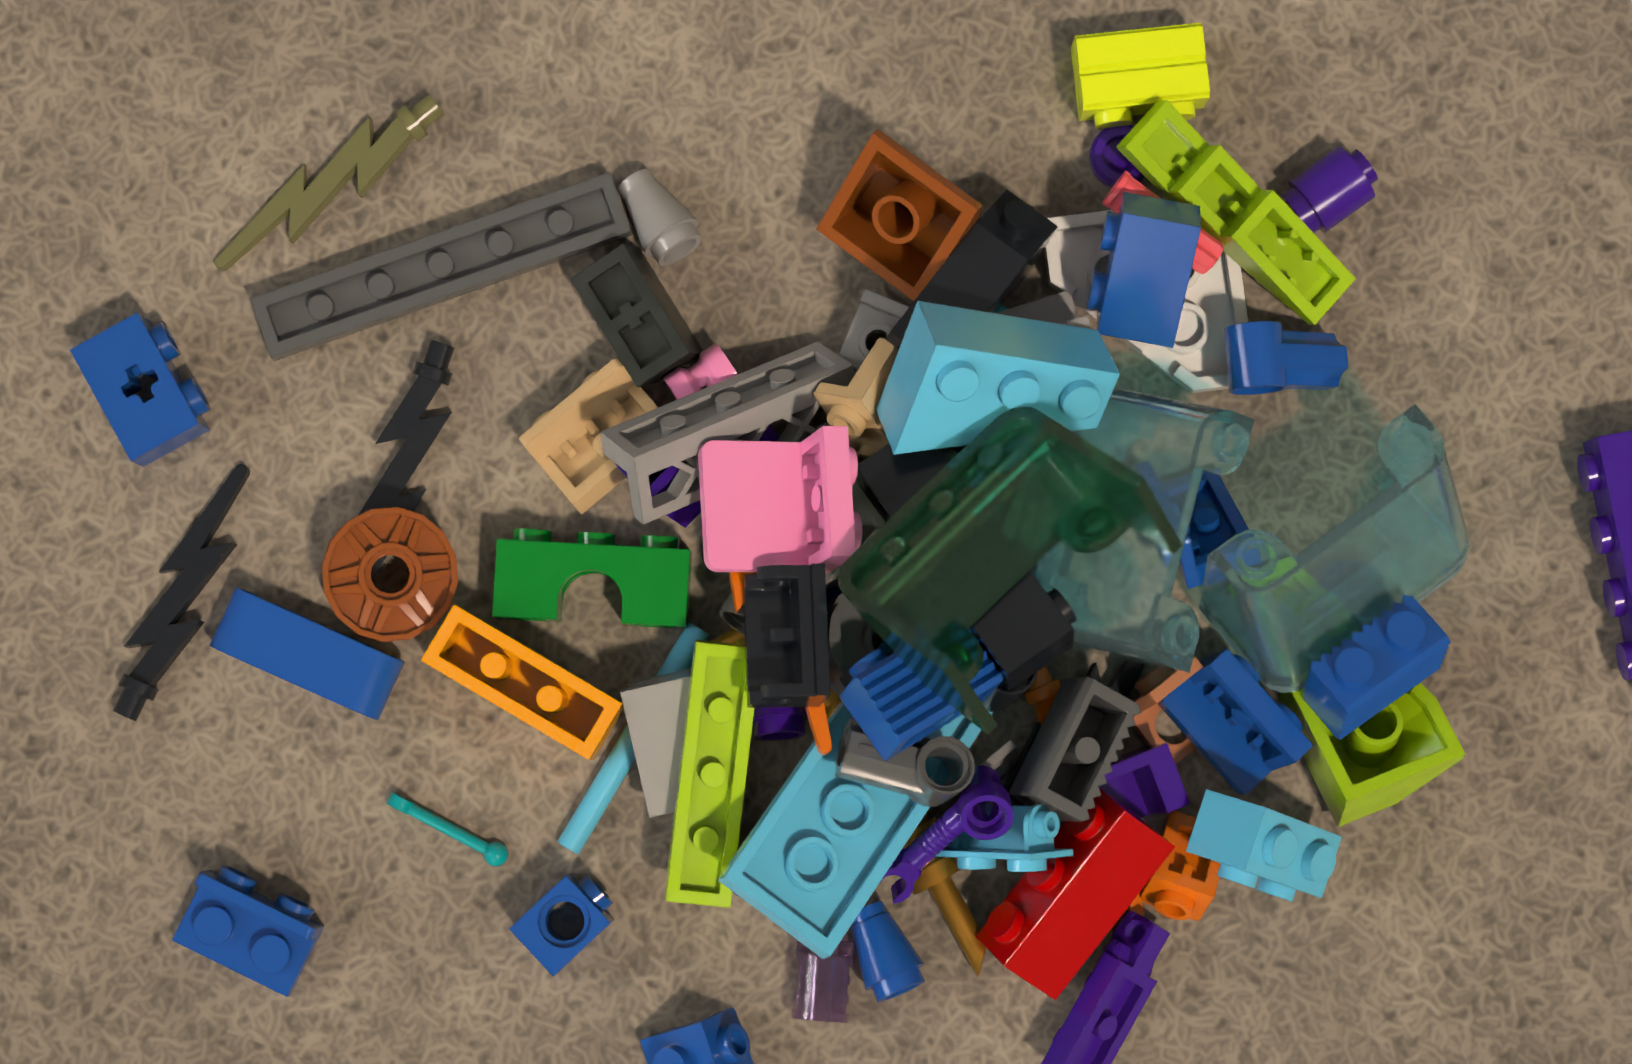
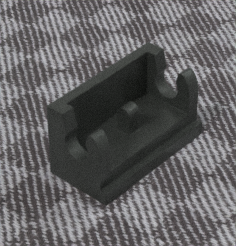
(637, 315)

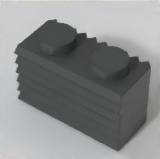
(1075, 748)

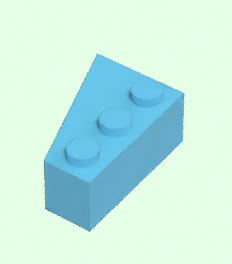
(973, 365)

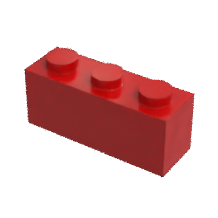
(1065, 912)

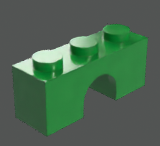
(537, 572)

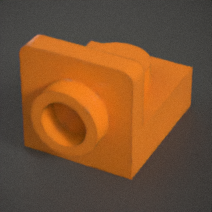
(1184, 881)

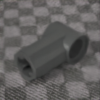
(905, 772)

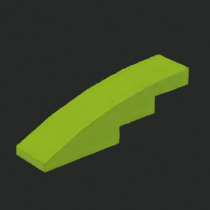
(1250, 222)

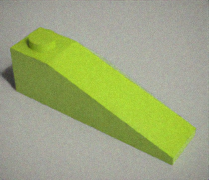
(1382, 757)

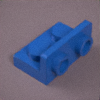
(248, 930)

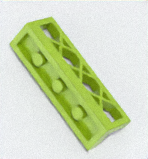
(710, 776)

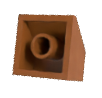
(898, 215)

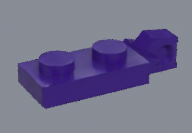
(1110, 995)

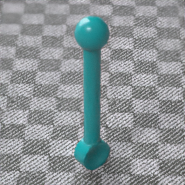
(494, 852)

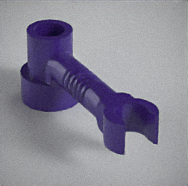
(981, 812)

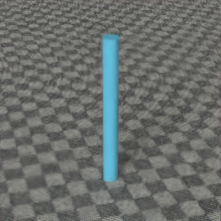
(621, 756)

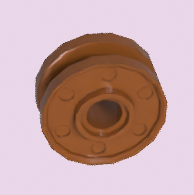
(418, 602)

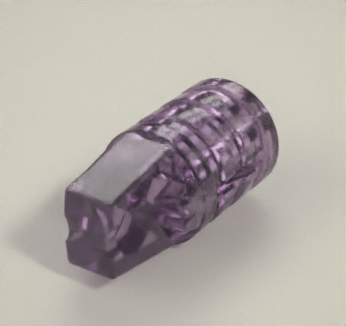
(823, 984)

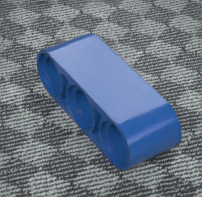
(306, 654)

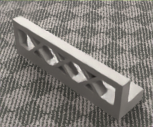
(725, 411)

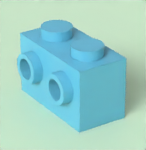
(1263, 844)

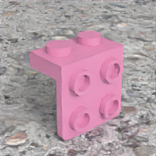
(779, 502)

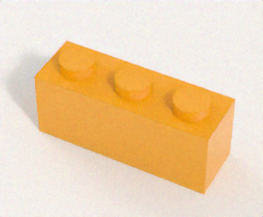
(523, 682)

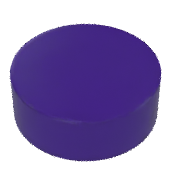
(1107, 161)

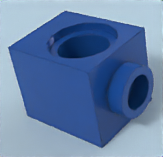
(536, 930)

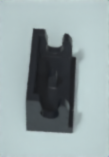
(786, 636)

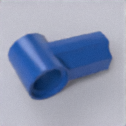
(1270, 360)

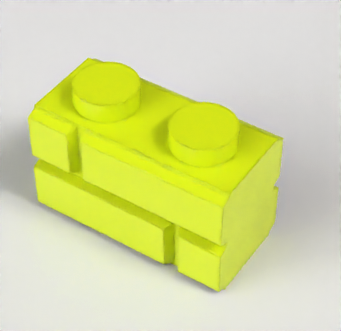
(1133, 69)

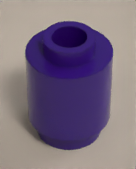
(1331, 189)

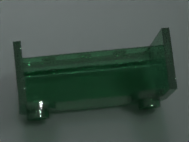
(980, 532)

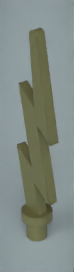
(357, 155)

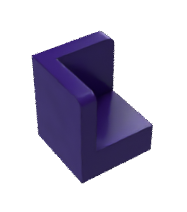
(1147, 781)

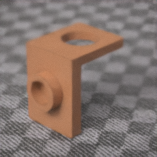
(1152, 689)

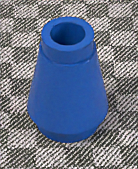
(885, 954)

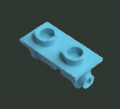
(1024, 845)

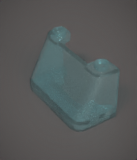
(1402, 542)
(1127, 588)

